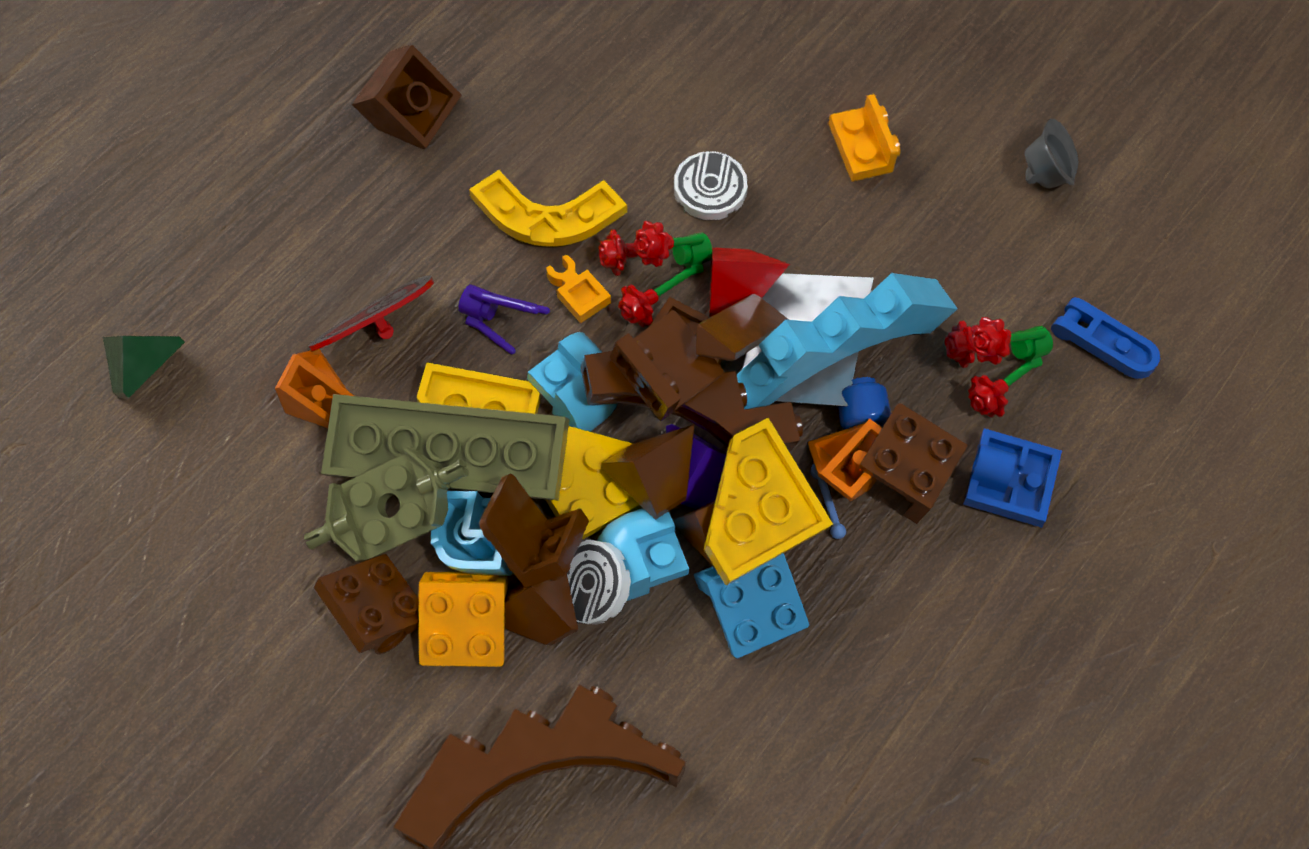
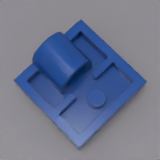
(1012, 477)

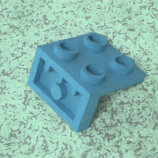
(756, 606)

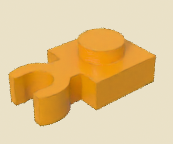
(580, 292)

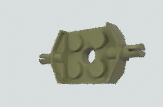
(357, 507)

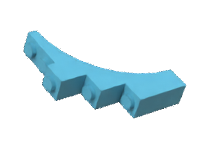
(802, 348)

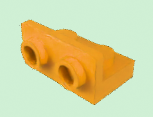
(865, 140)

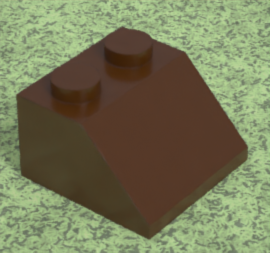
(407, 97)

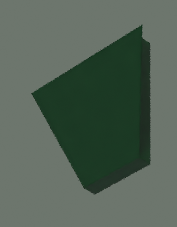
(136, 359)

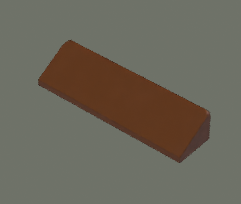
(737, 329)

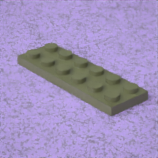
(489, 441)

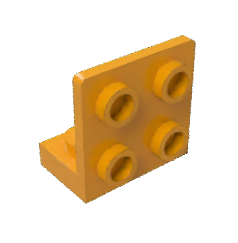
(462, 619)

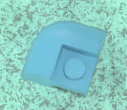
(562, 383)
(461, 540)
(649, 549)

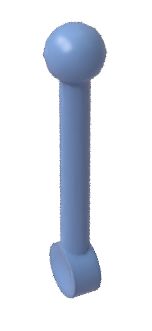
(837, 530)

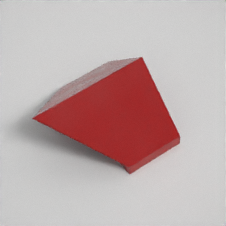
(739, 275)

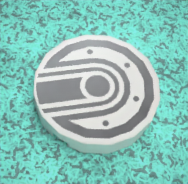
(710, 185)
(598, 582)

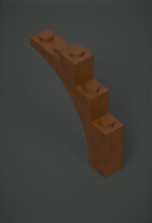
(714, 409)
(584, 736)

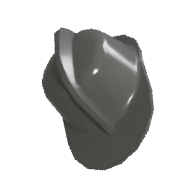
(1052, 157)

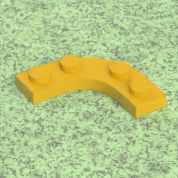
(547, 224)

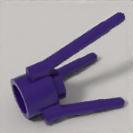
(483, 304)

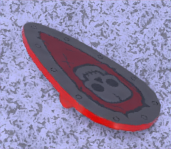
(375, 313)

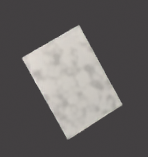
(803, 299)

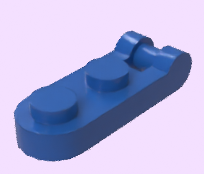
(1107, 339)

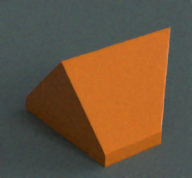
(309, 387)
(839, 458)

